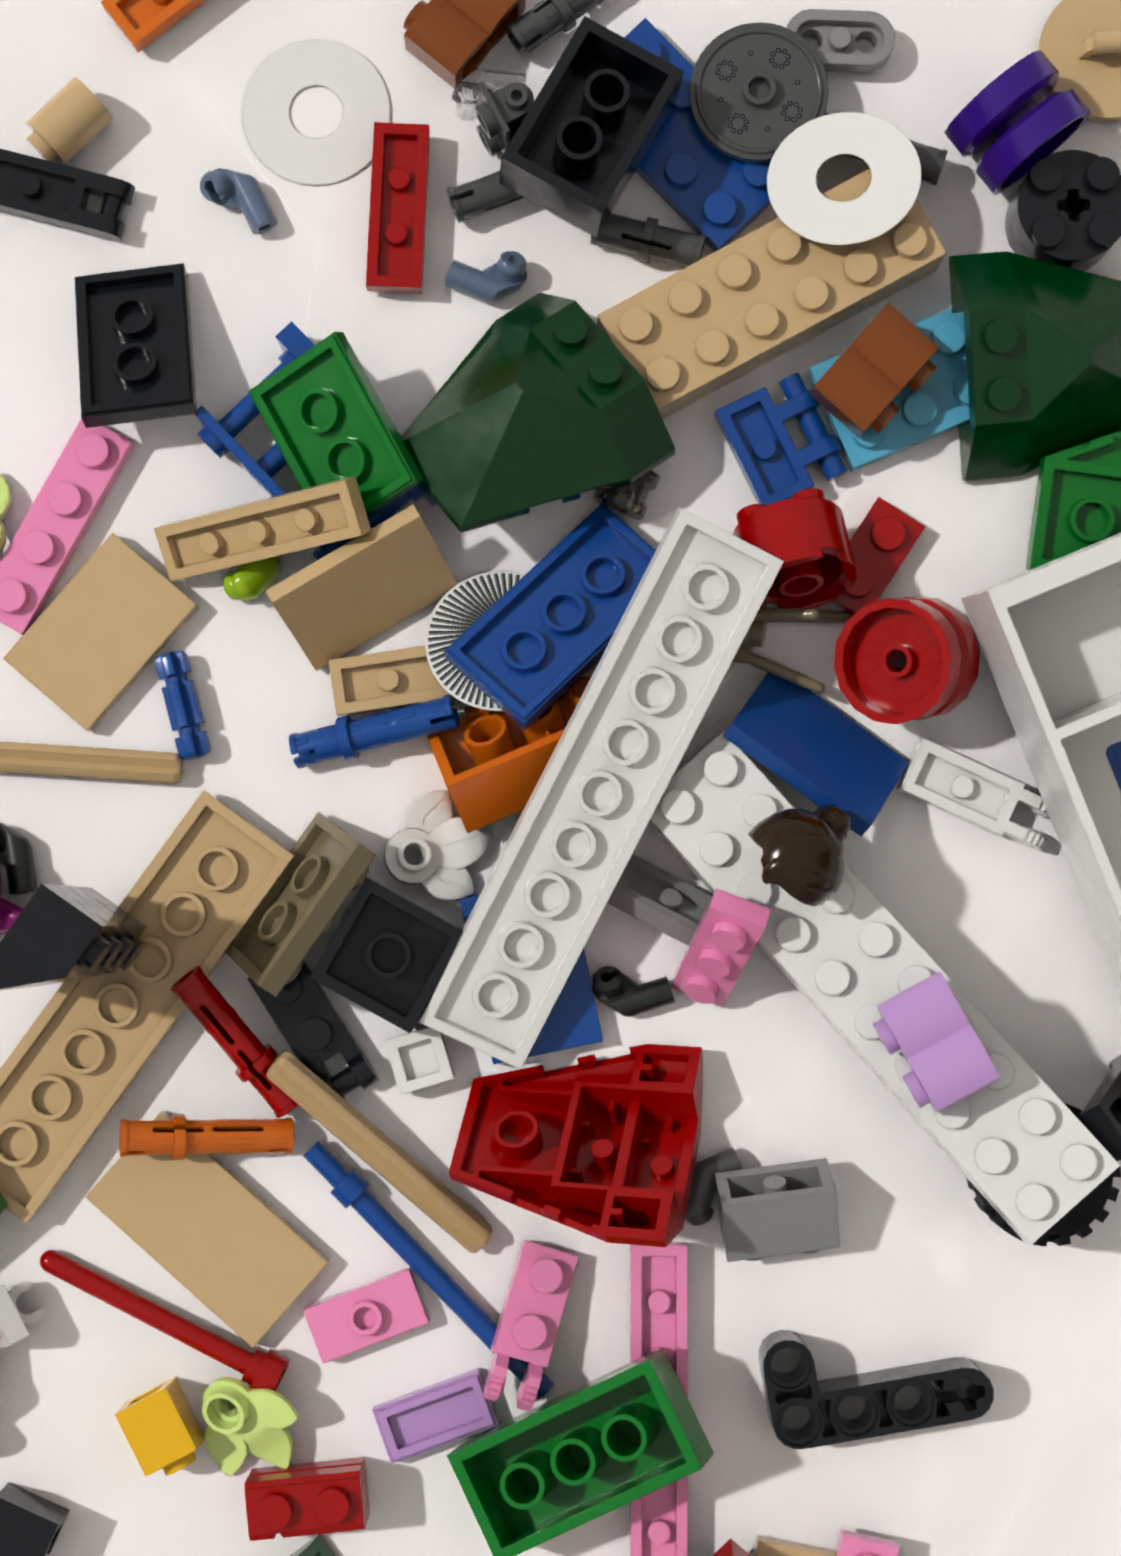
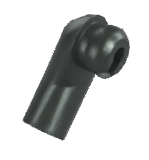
(18, 860)

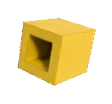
(161, 1428)

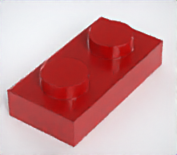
(878, 552)

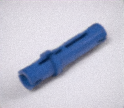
(382, 729)

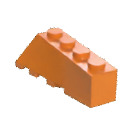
(494, 762)

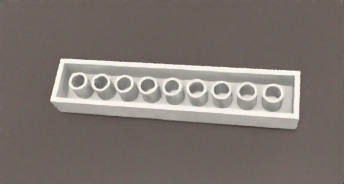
(852, 955)

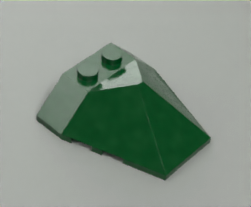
(1036, 360)
(535, 418)

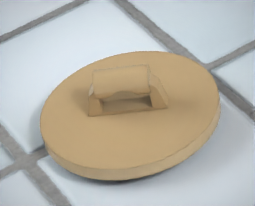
(1085, 48)

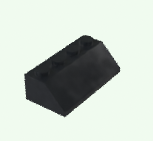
(67, 937)

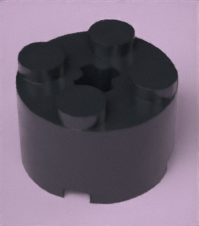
(1084, 187)

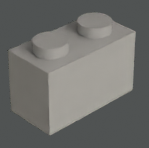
(777, 1210)

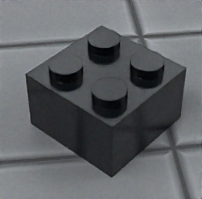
(387, 955)

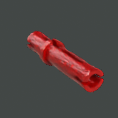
(232, 1036)

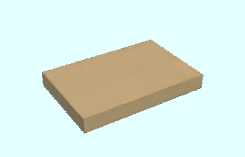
(363, 588)
(100, 632)

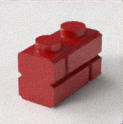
(307, 1499)

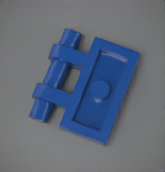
(765, 448)

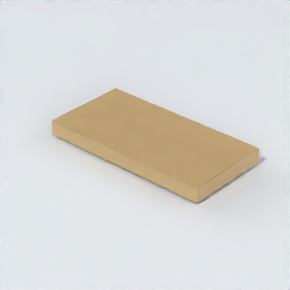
(211, 1236)

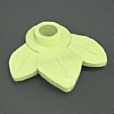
(251, 1426)

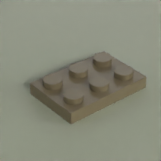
(301, 904)

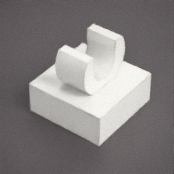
(12, 1321)

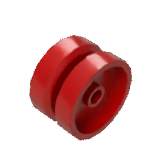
(906, 659)

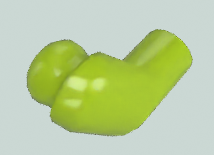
(251, 579)

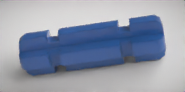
(183, 705)

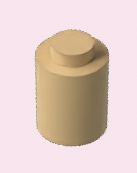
(67, 122)

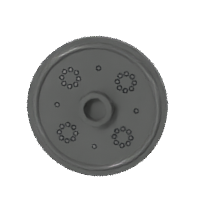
(756, 89)

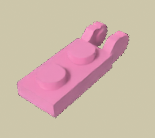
(530, 1318)

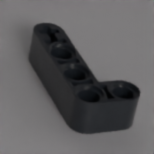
(877, 1388)

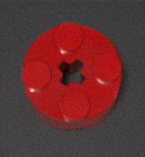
(811, 542)

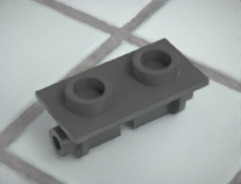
(501, 114)

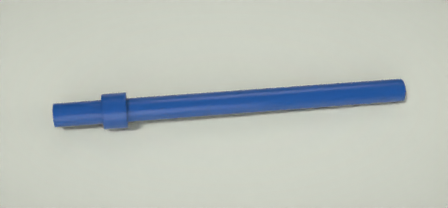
(352, 1190)

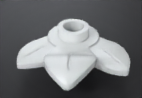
(443, 846)

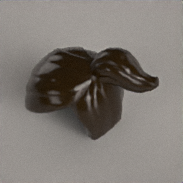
(804, 851)

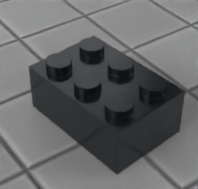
(590, 126)

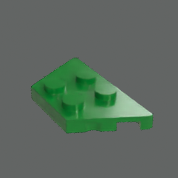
(1076, 499)

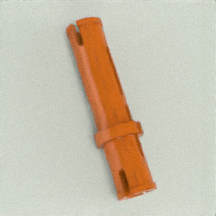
(193, 1137)

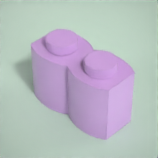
(936, 1043)

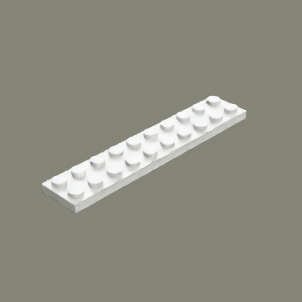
(600, 787)

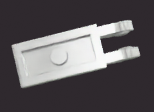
(971, 792)

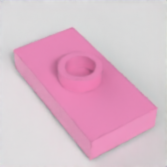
(366, 1315)

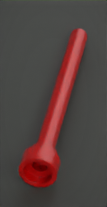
(258, 1369)

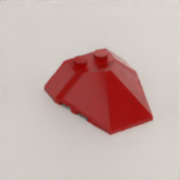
(590, 1142)

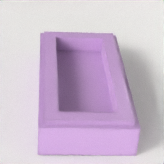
(434, 1416)

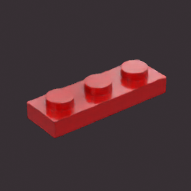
(398, 208)

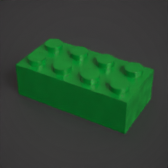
(581, 1455)

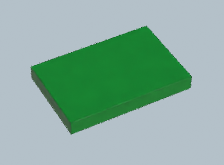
(335, 424)

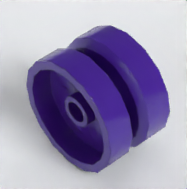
(1017, 122)

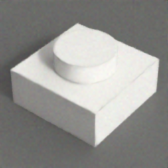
(419, 1059)

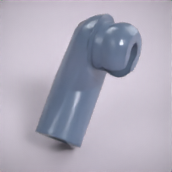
(239, 192)
(491, 283)

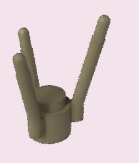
(757, 633)

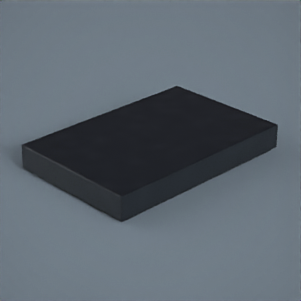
(135, 345)

